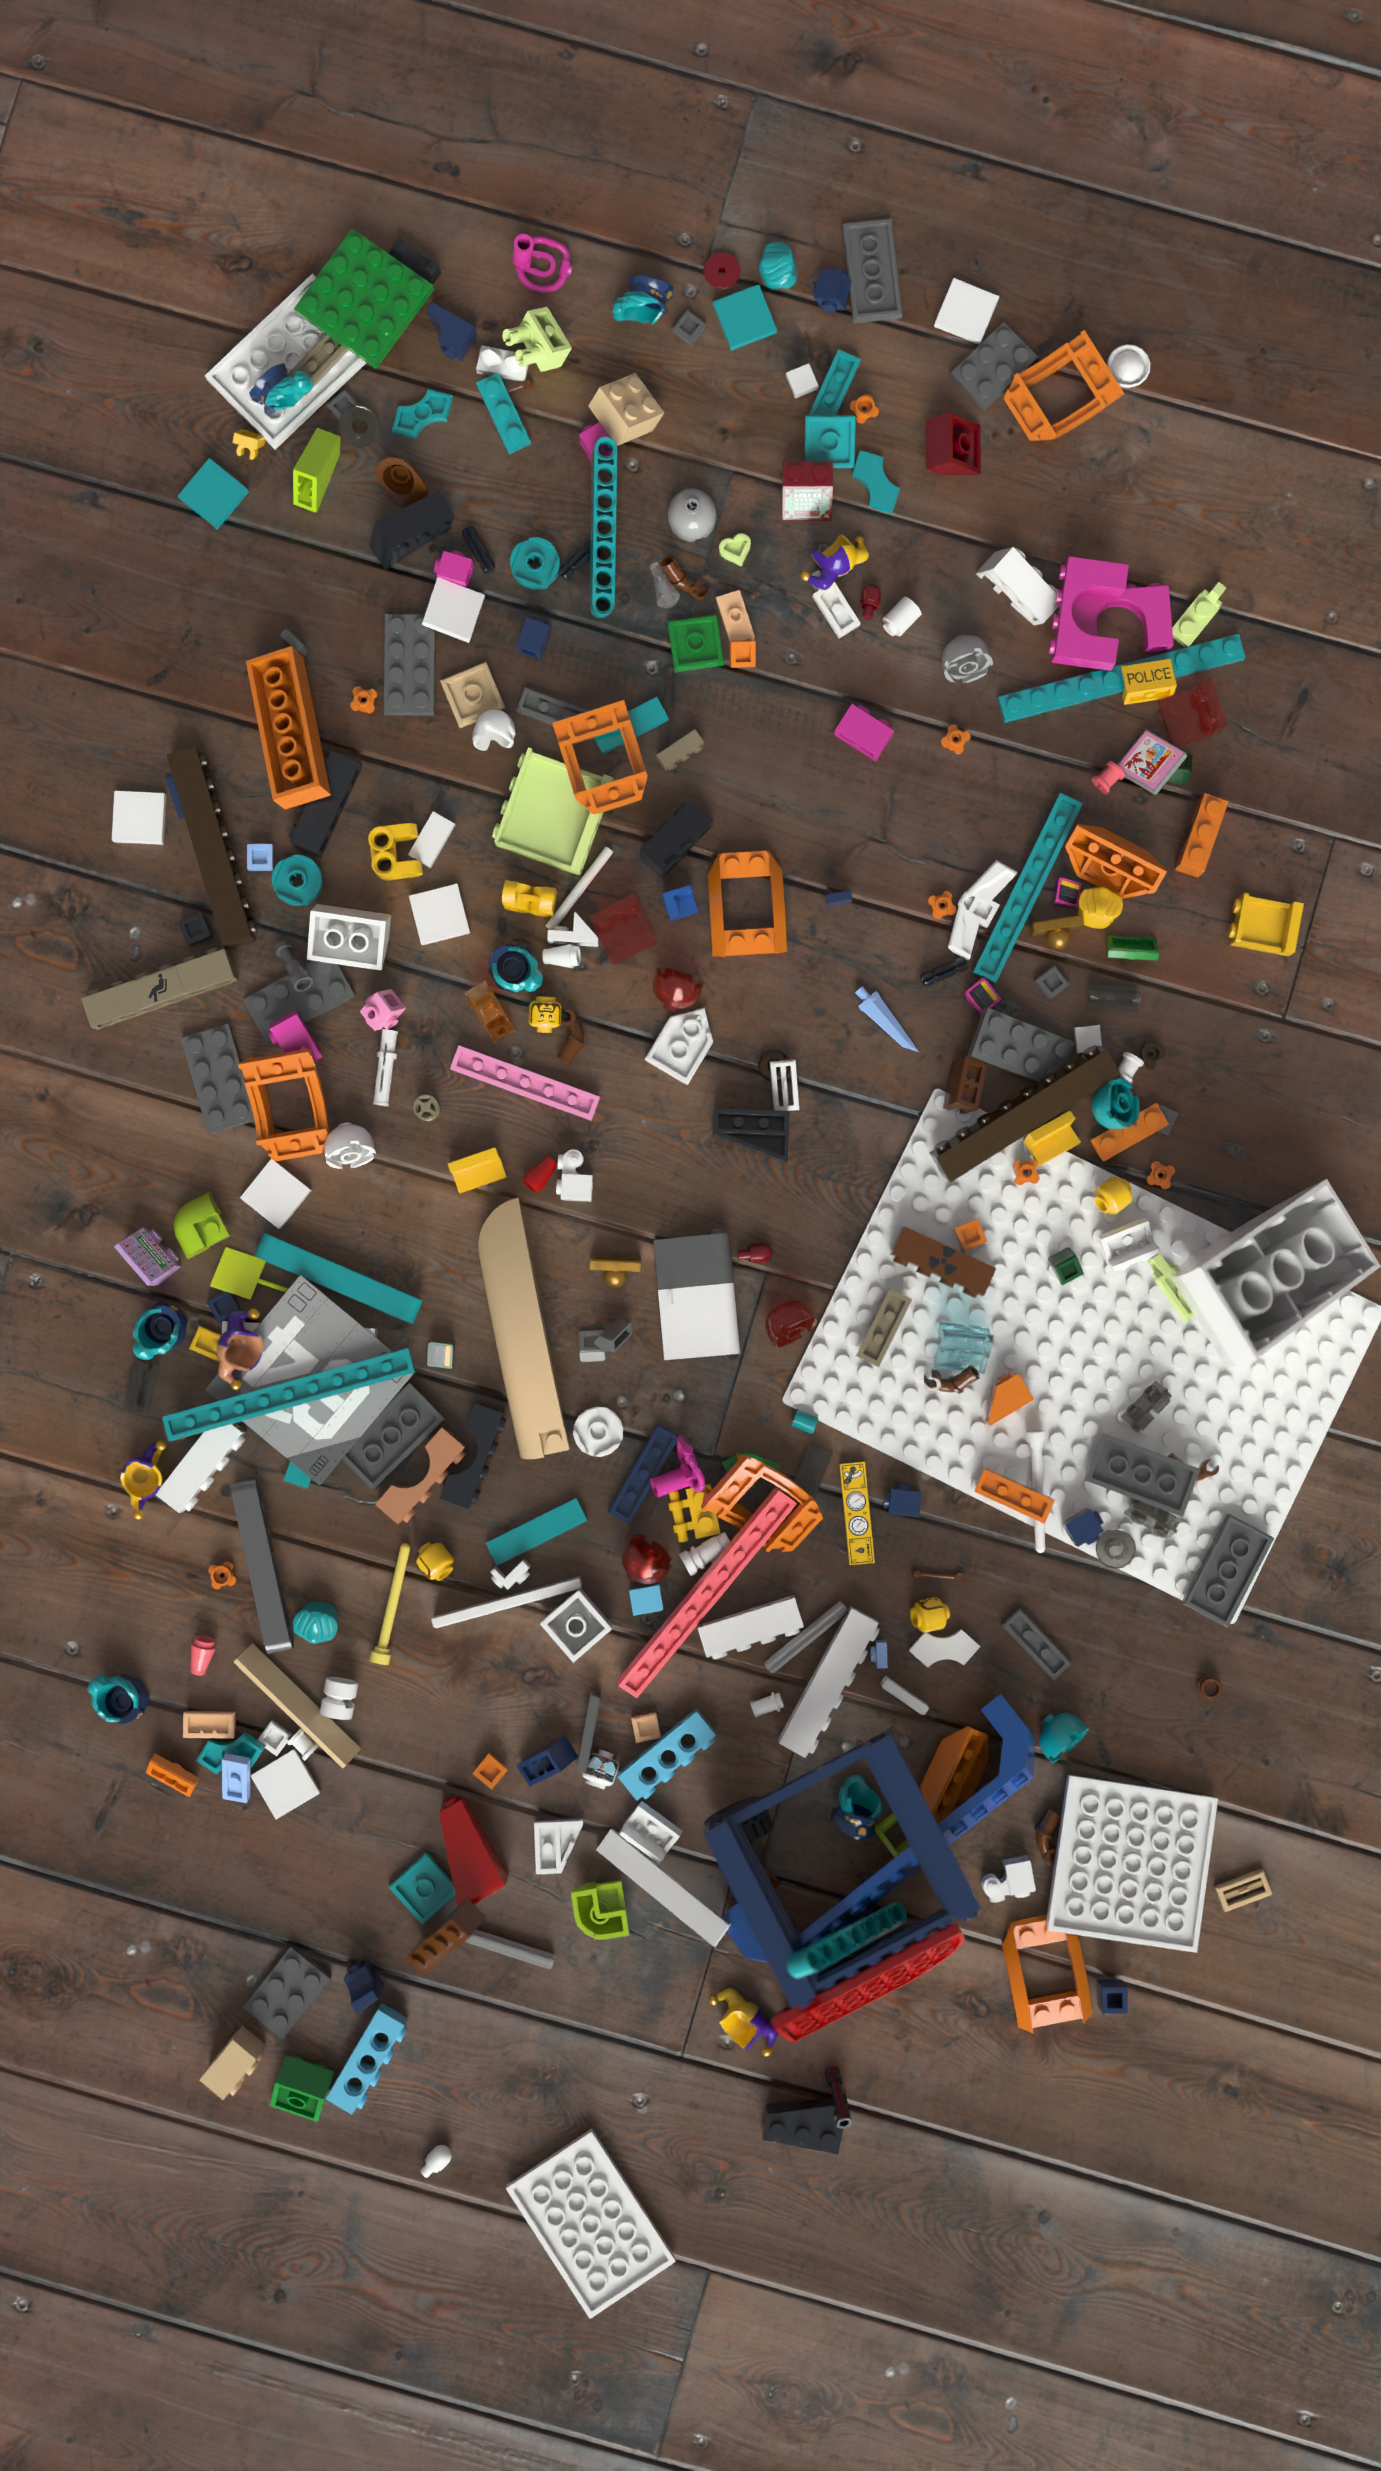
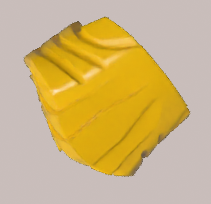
(1099, 907)

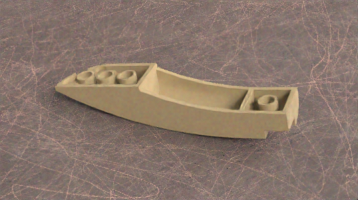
(521, 1333)

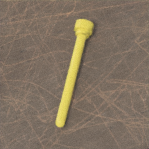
(381, 1652)

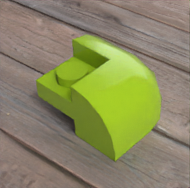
(199, 1225)
(600, 1909)

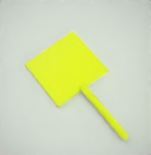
(240, 1273)

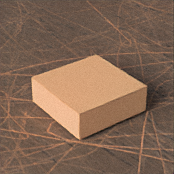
(646, 1727)

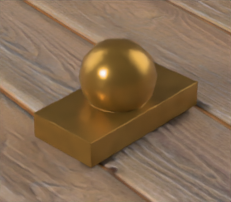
(1057, 930)
(615, 1268)

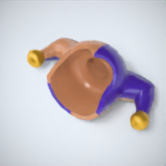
(238, 1347)

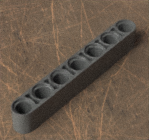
(262, 1565)

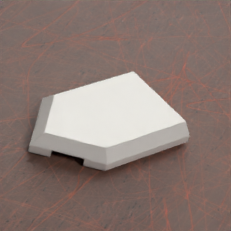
(682, 1045)

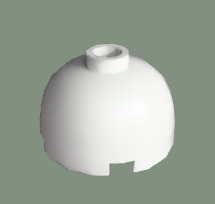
(348, 1145)

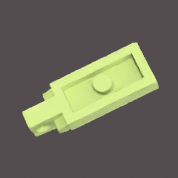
(1197, 616)
(1162, 1274)

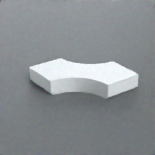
(954, 1647)

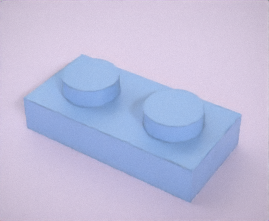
(236, 1778)

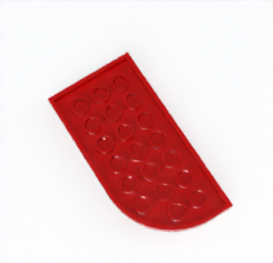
(868, 1985)

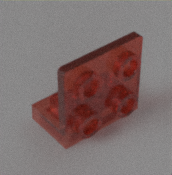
(1192, 714)
(623, 929)

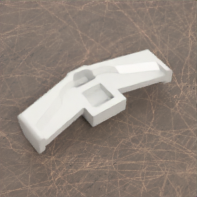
(977, 907)

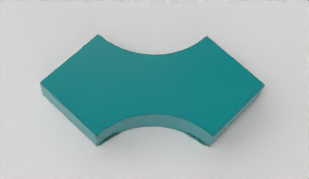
(432, 408)
(881, 491)
(244, 1746)

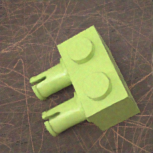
(543, 340)

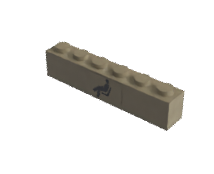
(159, 989)

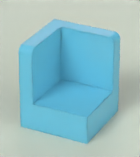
(646, 1599)

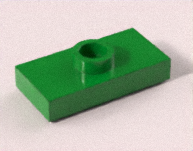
(1132, 947)

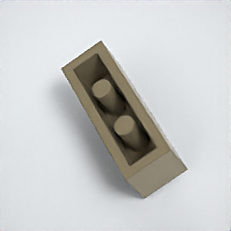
(680, 750)

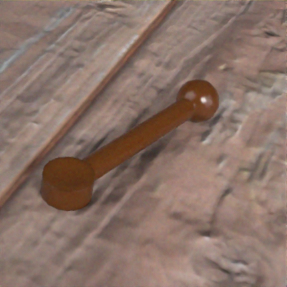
(526, 384)
(959, 1577)

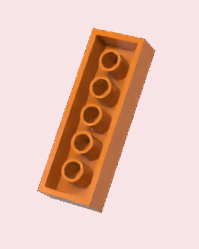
(288, 728)

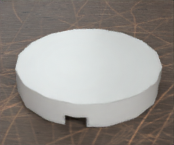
(598, 1431)

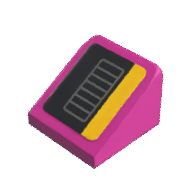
(1067, 893)
(982, 996)

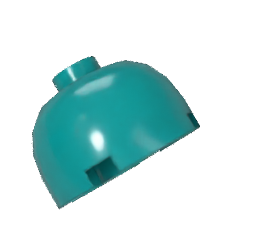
(1115, 1105)
(1060, 1734)

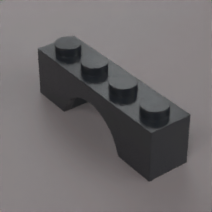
(462, 1486)

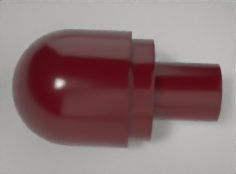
(870, 600)
(756, 1253)

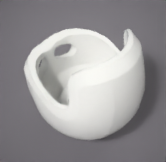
(493, 726)

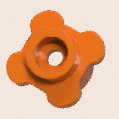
(864, 401)
(368, 705)
(956, 746)
(939, 912)
(1022, 1178)
(1154, 1179)
(217, 1580)

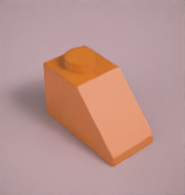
(1007, 1397)

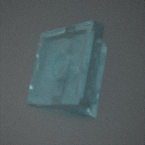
(963, 1346)

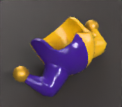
(836, 561)
(143, 1477)
(744, 2020)

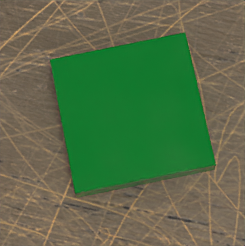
(695, 643)

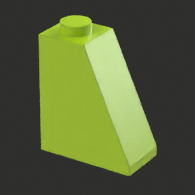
(315, 469)

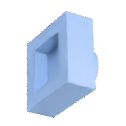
(260, 857)
(879, 1653)

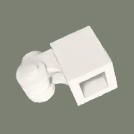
(573, 1185)
(1017, 1880)

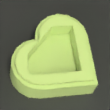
(735, 549)

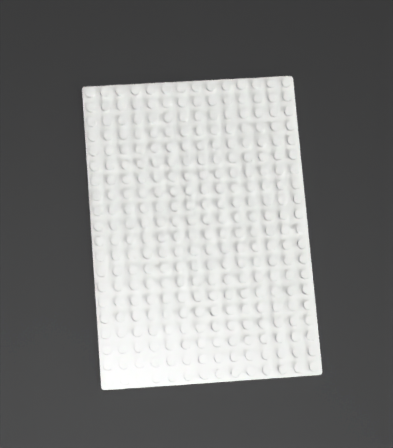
(1079, 1351)

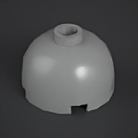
(691, 514)
(966, 658)

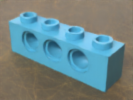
(692, 1724)
(343, 2092)

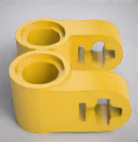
(395, 833)
(530, 899)

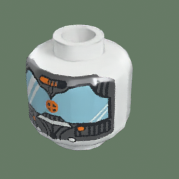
(601, 1769)

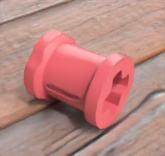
(1108, 777)

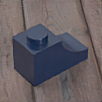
(456, 333)
(547, 1761)
(363, 1984)

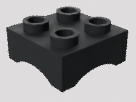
(415, 261)

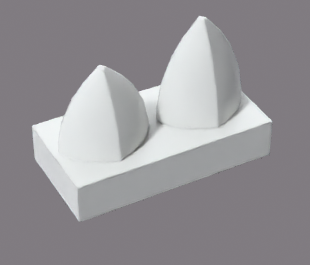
(497, 360)

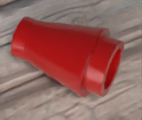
(538, 1176)

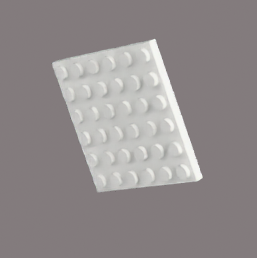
(1131, 1863)

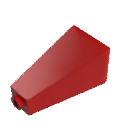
(471, 1857)

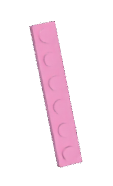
(525, 1083)

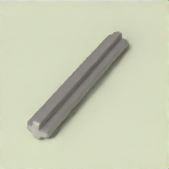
(806, 1637)
(512, 1949)

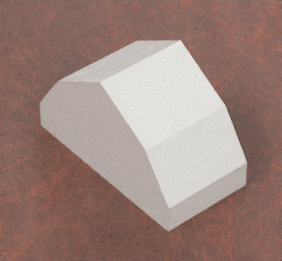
(1274, 1273)

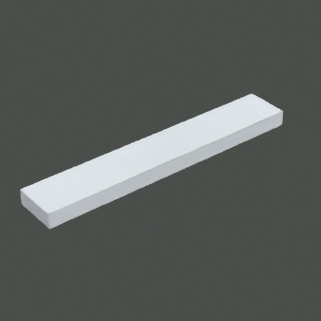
(507, 1602)
(663, 1887)

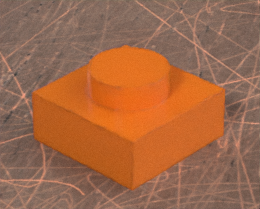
(742, 653)
(970, 1235)
(490, 1770)

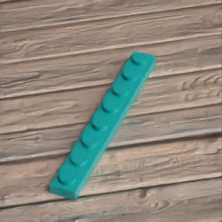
(1027, 888)

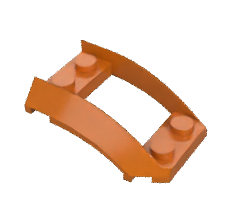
(1092, 369)
(591, 725)
(751, 939)
(281, 1068)
(735, 1484)
(1049, 2008)

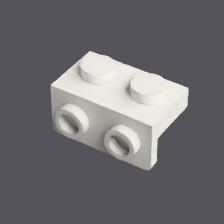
(1128, 1244)
(650, 1832)

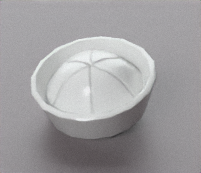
(1129, 365)

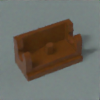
(965, 1085)

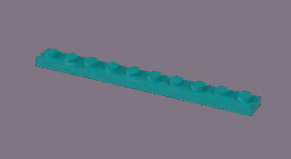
(1106, 682)
(288, 1394)

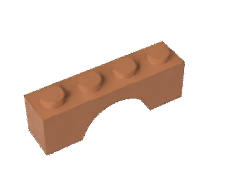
(442, 1451)

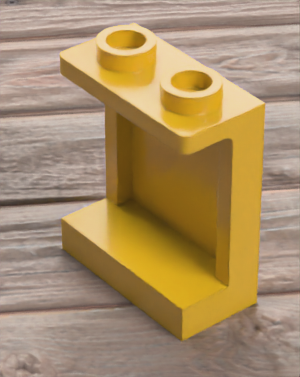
(1265, 925)

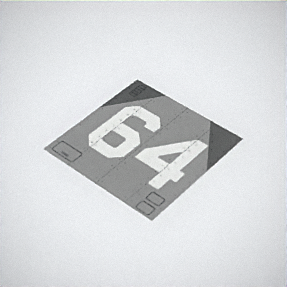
(304, 1338)

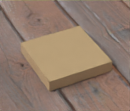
(472, 694)

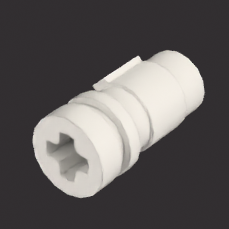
(704, 1553)

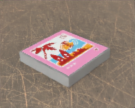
(1151, 762)

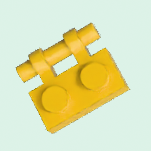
(702, 1522)

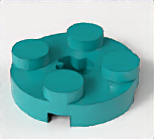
(548, 558)
(285, 887)

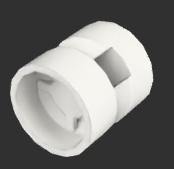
(339, 1698)

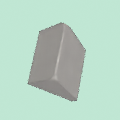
(587, 1349)

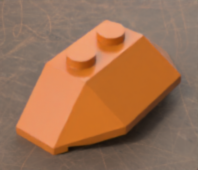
(1113, 862)
(955, 1771)

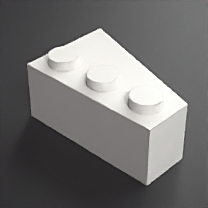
(1021, 584)

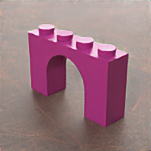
(1148, 603)
(1070, 643)

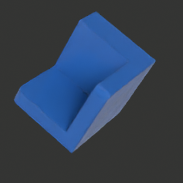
(680, 903)

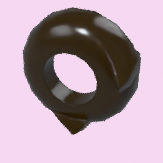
(772, 1054)

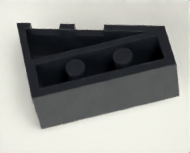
(410, 529)
(675, 838)
(755, 1130)
(803, 2124)

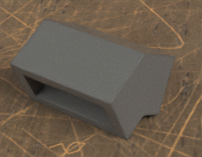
(614, 1336)

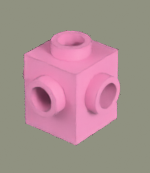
(382, 1010)

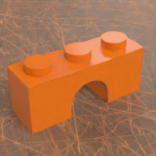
(1202, 836)

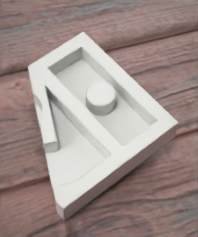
(554, 1843)

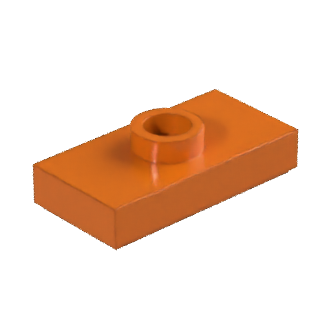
(172, 1775)

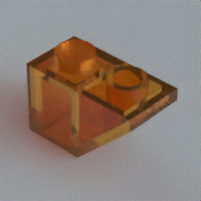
(489, 1011)

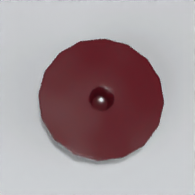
(722, 270)

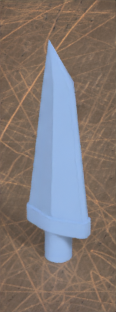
(879, 1012)

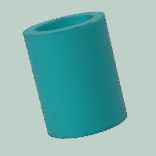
(804, 1421)

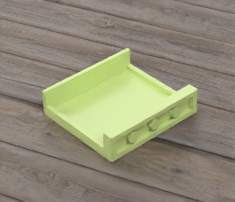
(545, 817)

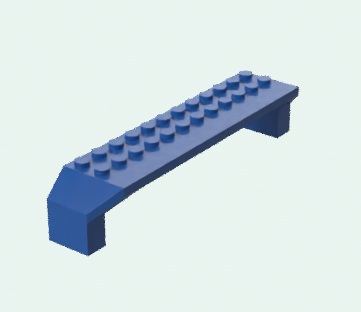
(1014, 1773)

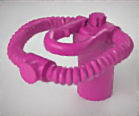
(522, 258)
(682, 1476)

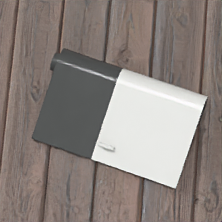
(697, 1296)

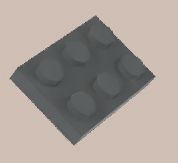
(992, 366)
(287, 1992)

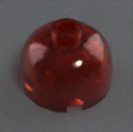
(676, 988)
(787, 1322)
(645, 1562)

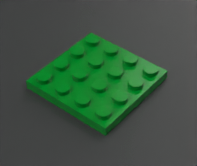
(364, 298)

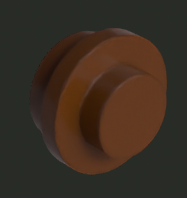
(1209, 1687)

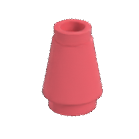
(201, 1654)

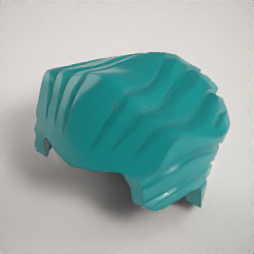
(778, 266)
(316, 1622)

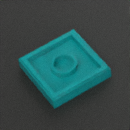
(744, 317)
(830, 440)
(213, 493)
(423, 1887)

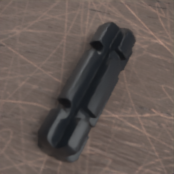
(478, 549)
(576, 562)
(944, 971)

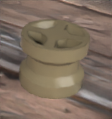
(423, 1104)

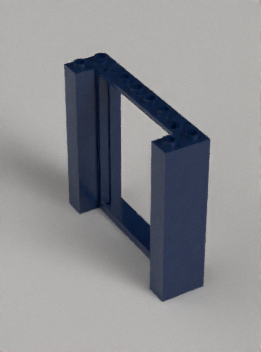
(763, 1906)

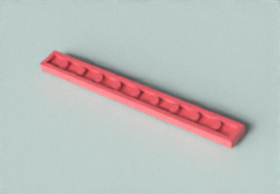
(706, 1592)

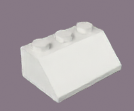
(348, 936)

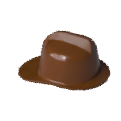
(401, 480)

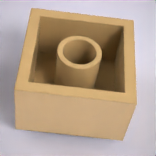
(626, 409)
(232, 2063)

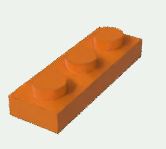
(1115, 1141)
(1014, 1495)

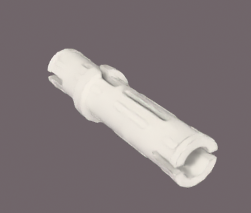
(385, 1067)

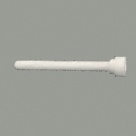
(1036, 1442)

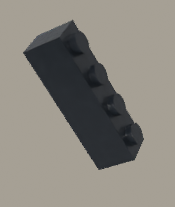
(321, 815)

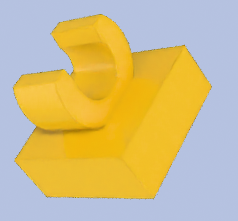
(250, 440)

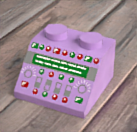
(148, 1256)

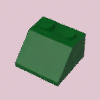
(301, 2088)

